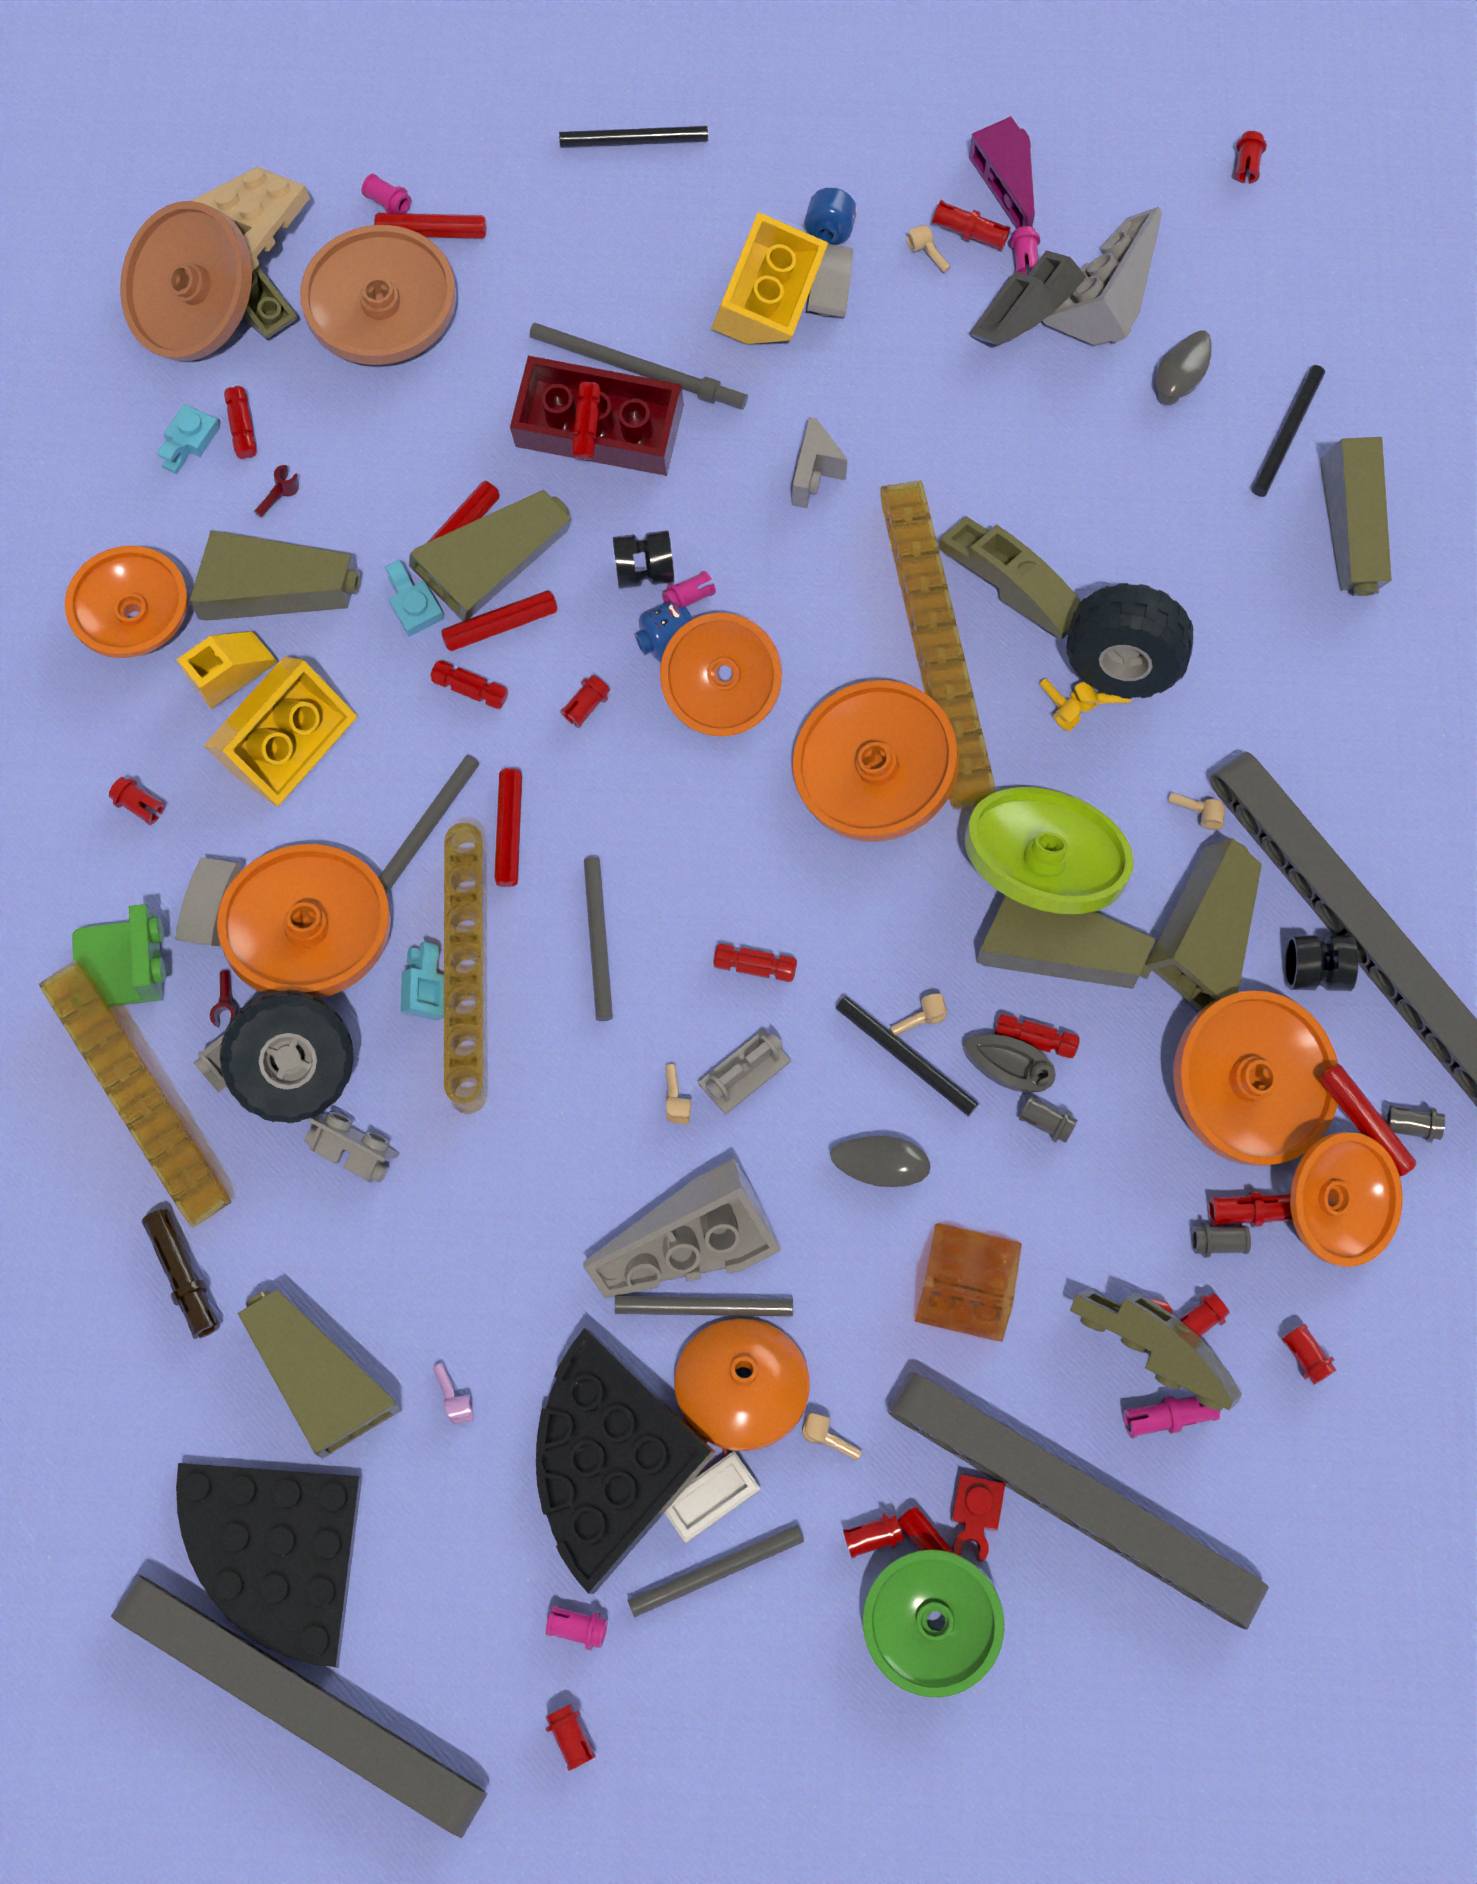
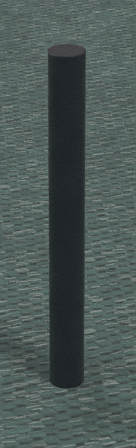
(633, 136)
(1288, 431)
(907, 1056)

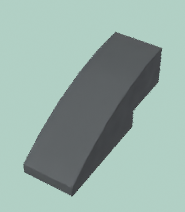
(1029, 298)

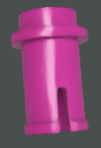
(392, 198)
(1025, 244)
(687, 592)
(577, 1627)

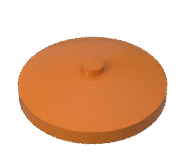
(876, 760)
(304, 920)
(1253, 1078)

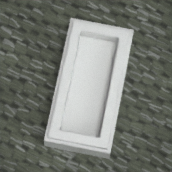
(711, 1497)

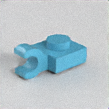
(186, 434)
(412, 603)
(421, 985)

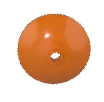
(118, 584)
(693, 680)
(1346, 1199)
(734, 1409)

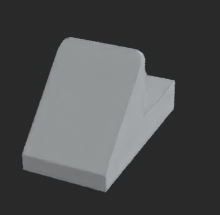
(817, 458)

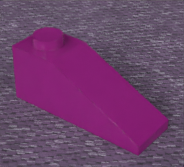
(1004, 162)

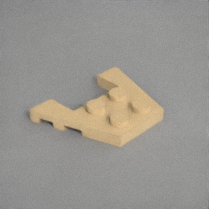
(258, 205)

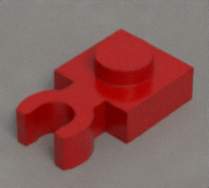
(978, 1508)

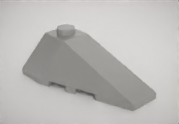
(1113, 286)
(697, 1230)

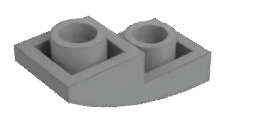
(832, 282)
(202, 901)

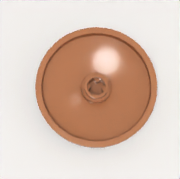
(186, 281)
(378, 294)

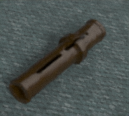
(176, 1264)

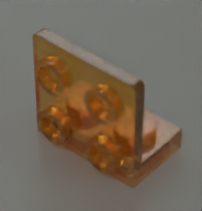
(969, 1282)

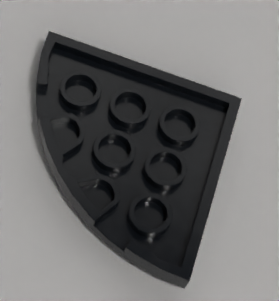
(608, 1459)
(273, 1552)

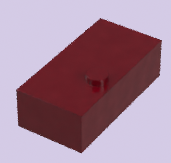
(634, 416)

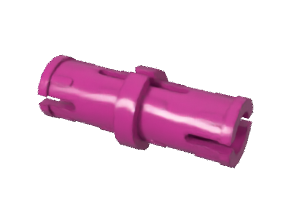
(1167, 1415)

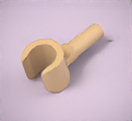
(922, 238)
(1211, 810)
(933, 1012)
(677, 1108)
(816, 1431)

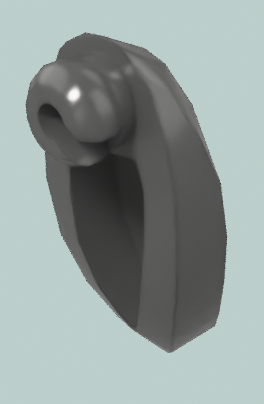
(1183, 367)
(1010, 1062)
(881, 1161)

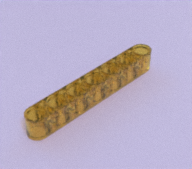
(469, 985)
(135, 1094)

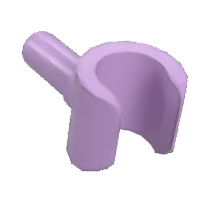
(457, 1408)

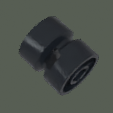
(657, 558)
(1306, 962)

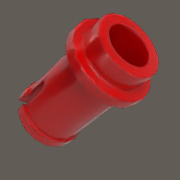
(1250, 149)
(585, 700)
(130, 796)
(1206, 1314)
(1309, 1354)
(873, 1535)
(570, 1736)

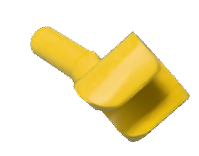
(1088, 699)
(1069, 709)

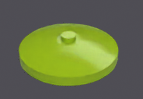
(1048, 850)

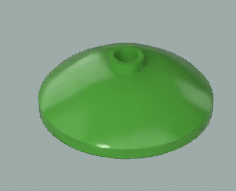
(909, 1648)

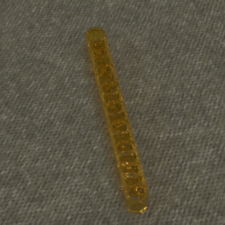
(936, 633)

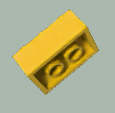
(769, 283)
(281, 730)

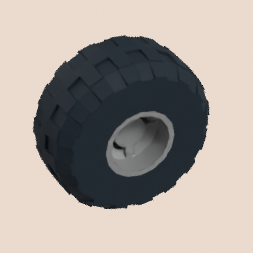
(1130, 641)
(286, 1056)

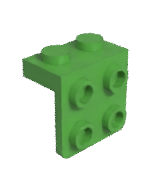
(124, 957)

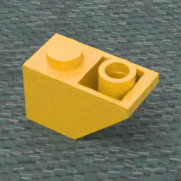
(224, 665)

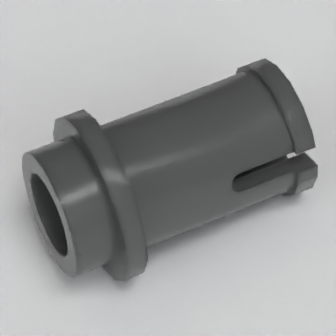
(1048, 1119)
(1416, 1122)
(1220, 1240)

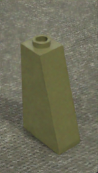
(1358, 513)
(487, 554)
(269, 577)
(1210, 926)
(1066, 946)
(318, 1381)

